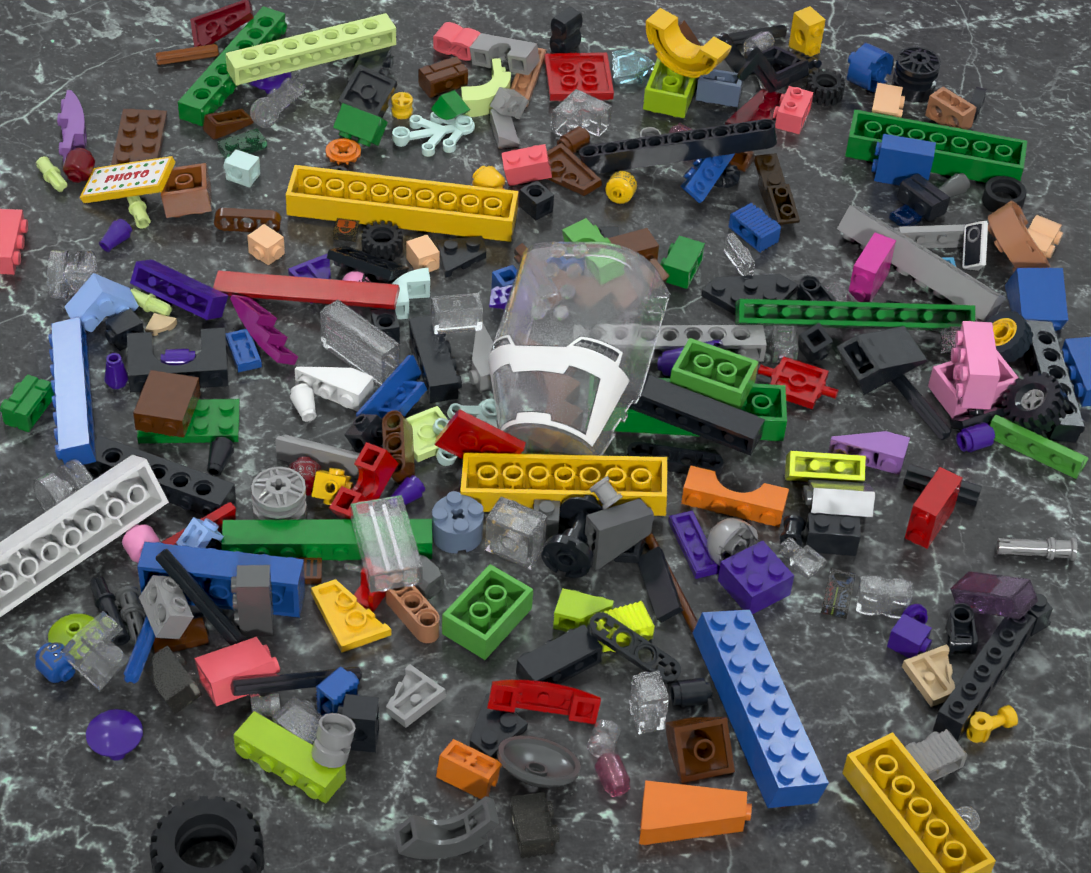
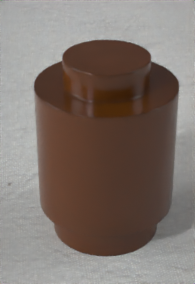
(575, 139)

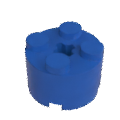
(869, 66)

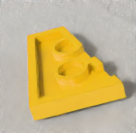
(347, 618)

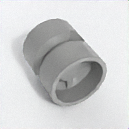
(333, 740)

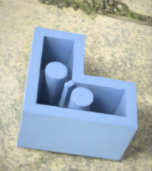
(99, 299)

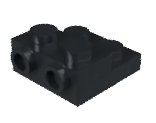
(368, 91)

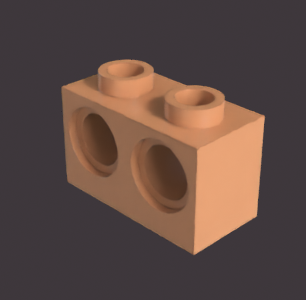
(950, 109)

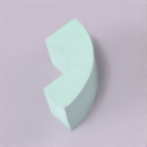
(412, 285)

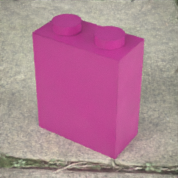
(872, 268)

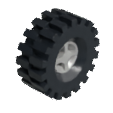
(1036, 402)

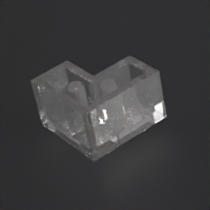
(581, 111)
(94, 653)

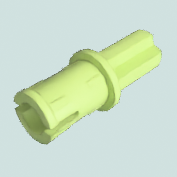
(51, 173)
(138, 210)
(151, 303)

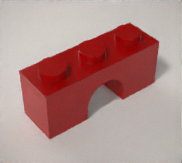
(375, 471)

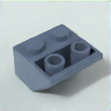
(719, 88)

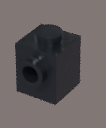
(815, 343)

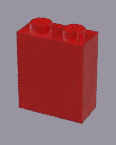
(933, 507)

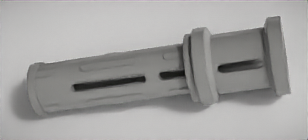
(1049, 548)

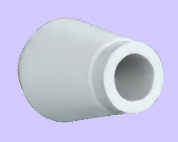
(303, 400)

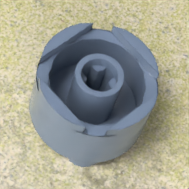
(457, 523)

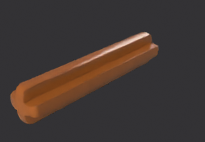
(187, 54)

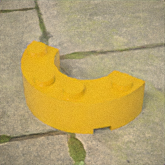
(680, 53)

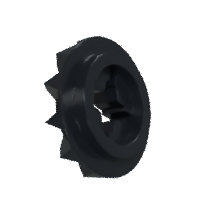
(731, 178)

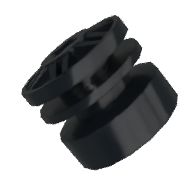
(917, 73)

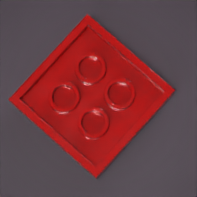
(578, 71)

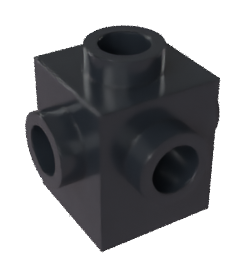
(365, 429)

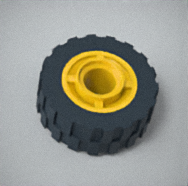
(1011, 334)

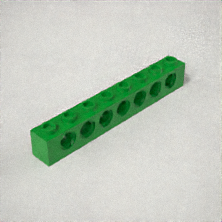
(215, 83)

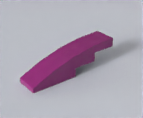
(261, 327)

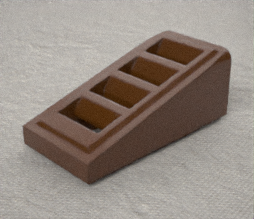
(226, 122)

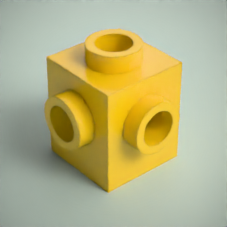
(324, 483)

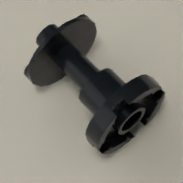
(570, 550)

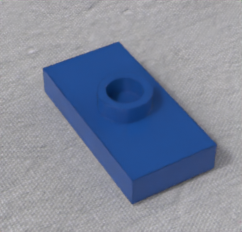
(243, 350)

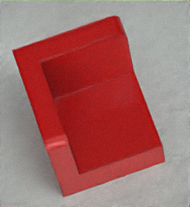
(365, 598)

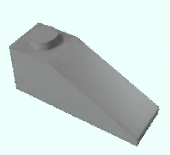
(480, 367)

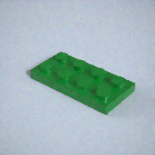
(210, 420)

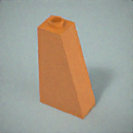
(690, 812)

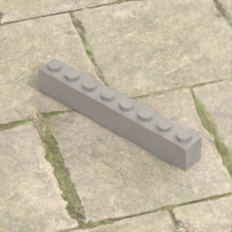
(923, 264)

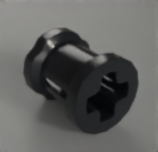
(793, 528)

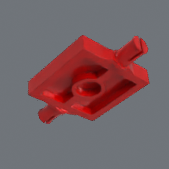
(802, 381)

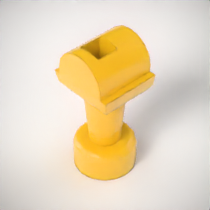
(982, 723)

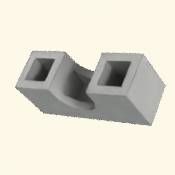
(521, 55)

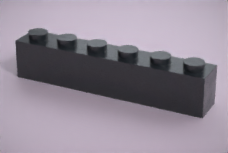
(700, 415)

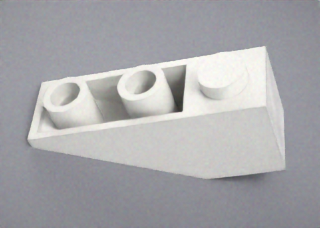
(341, 385)

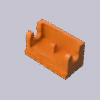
(468, 769)

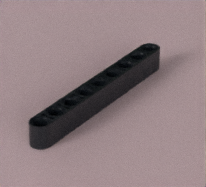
(680, 146)

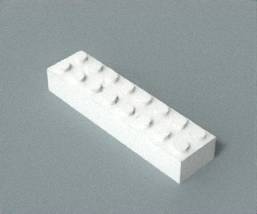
(76, 529)

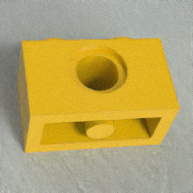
(807, 31)

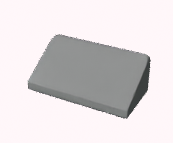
(503, 130)

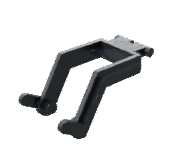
(759, 62)

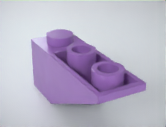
(882, 449)

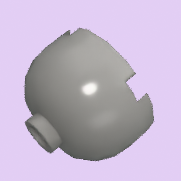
(730, 538)

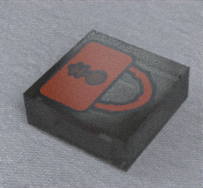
(346, 229)

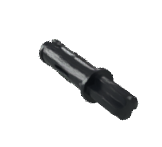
(106, 603)

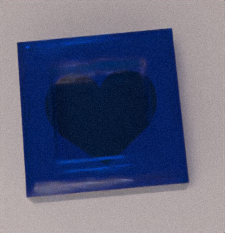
(905, 216)

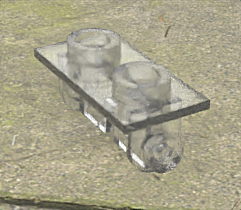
(289, 88)

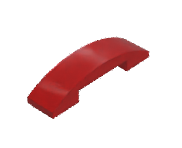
(544, 697)

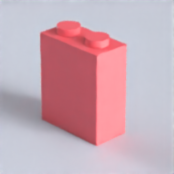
(233, 662)

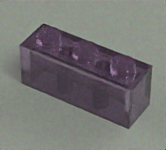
(995, 594)

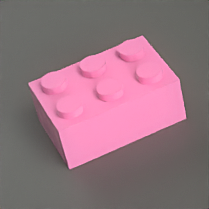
(975, 365)
(944, 386)

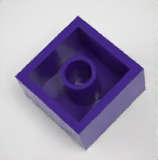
(755, 577)

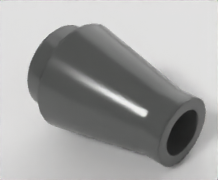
(956, 185)

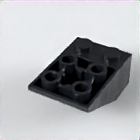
(880, 357)

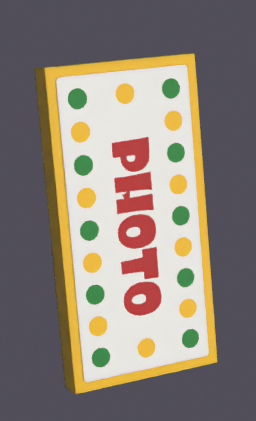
(127, 179)

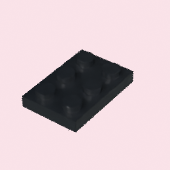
(366, 263)

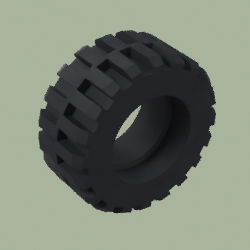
(207, 821)

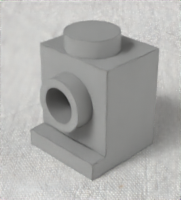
(509, 102)

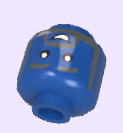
(52, 664)

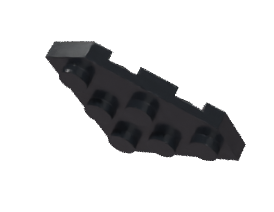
(727, 290)

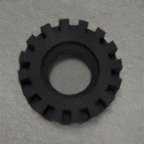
(826, 86)
(382, 232)

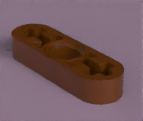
(254, 214)

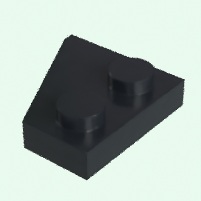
(460, 253)
(493, 728)

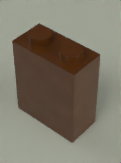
(167, 403)

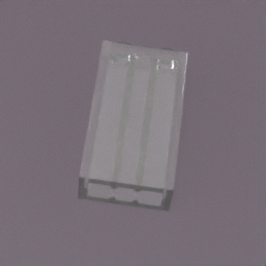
(358, 342)
(386, 544)

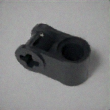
(812, 290)
(961, 629)

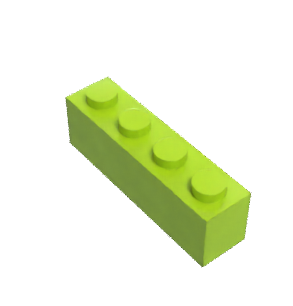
(287, 756)

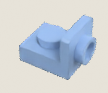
(199, 533)

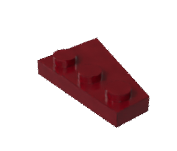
(220, 22)
(757, 108)

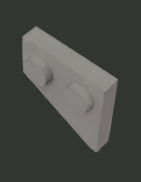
(414, 697)

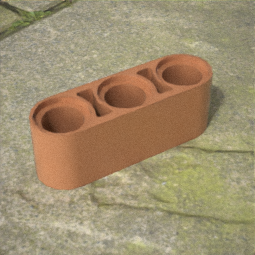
(414, 612)

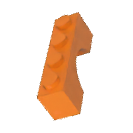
(706, 492)

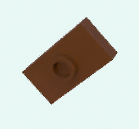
(193, 636)

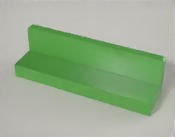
(1038, 447)

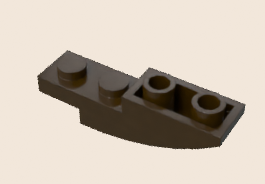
(774, 190)

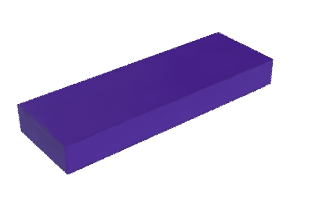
(693, 544)

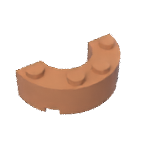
(1014, 238)

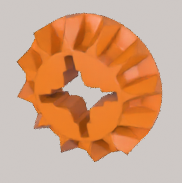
(343, 145)

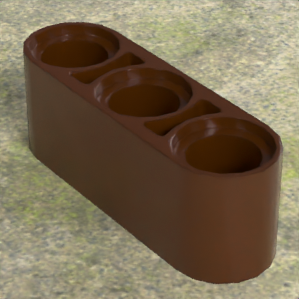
(399, 433)

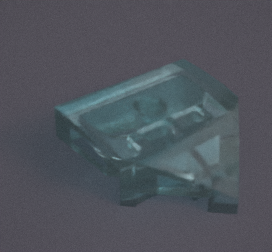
(630, 65)

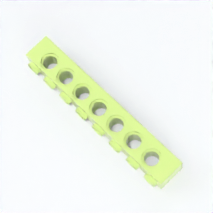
(310, 49)

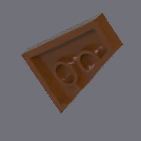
(571, 171)

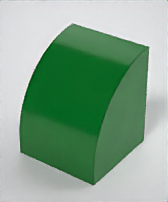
(450, 106)

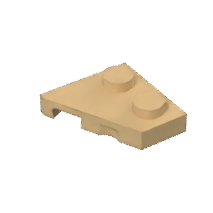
(931, 674)

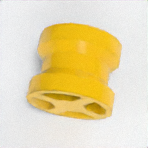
(402, 105)

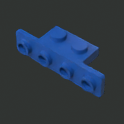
(704, 175)
(397, 392)

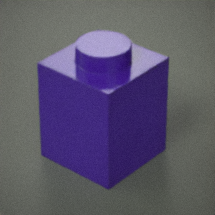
(909, 637)

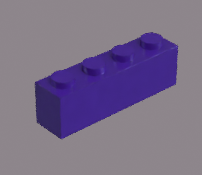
(179, 289)

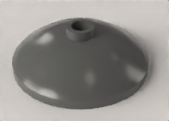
(538, 761)

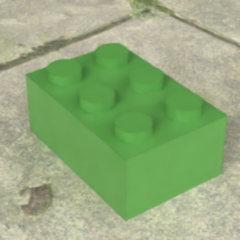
(715, 373)
(487, 611)

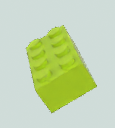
(668, 91)

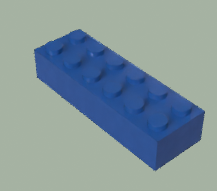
(214, 570)

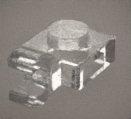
(803, 560)

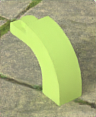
(480, 97)

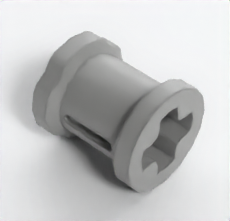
(605, 492)

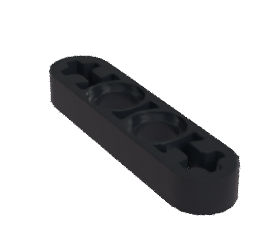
(676, 455)
(636, 643)

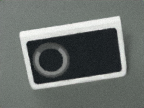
(975, 245)

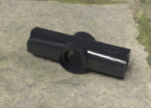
(920, 477)

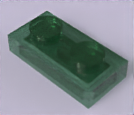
(246, 142)

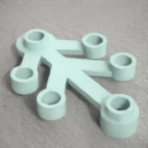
(460, 126)
(479, 411)

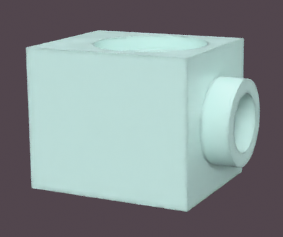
(242, 168)

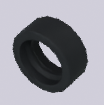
(1006, 185)

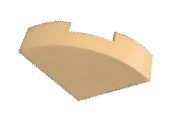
(160, 323)

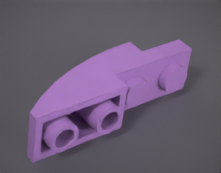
(72, 125)

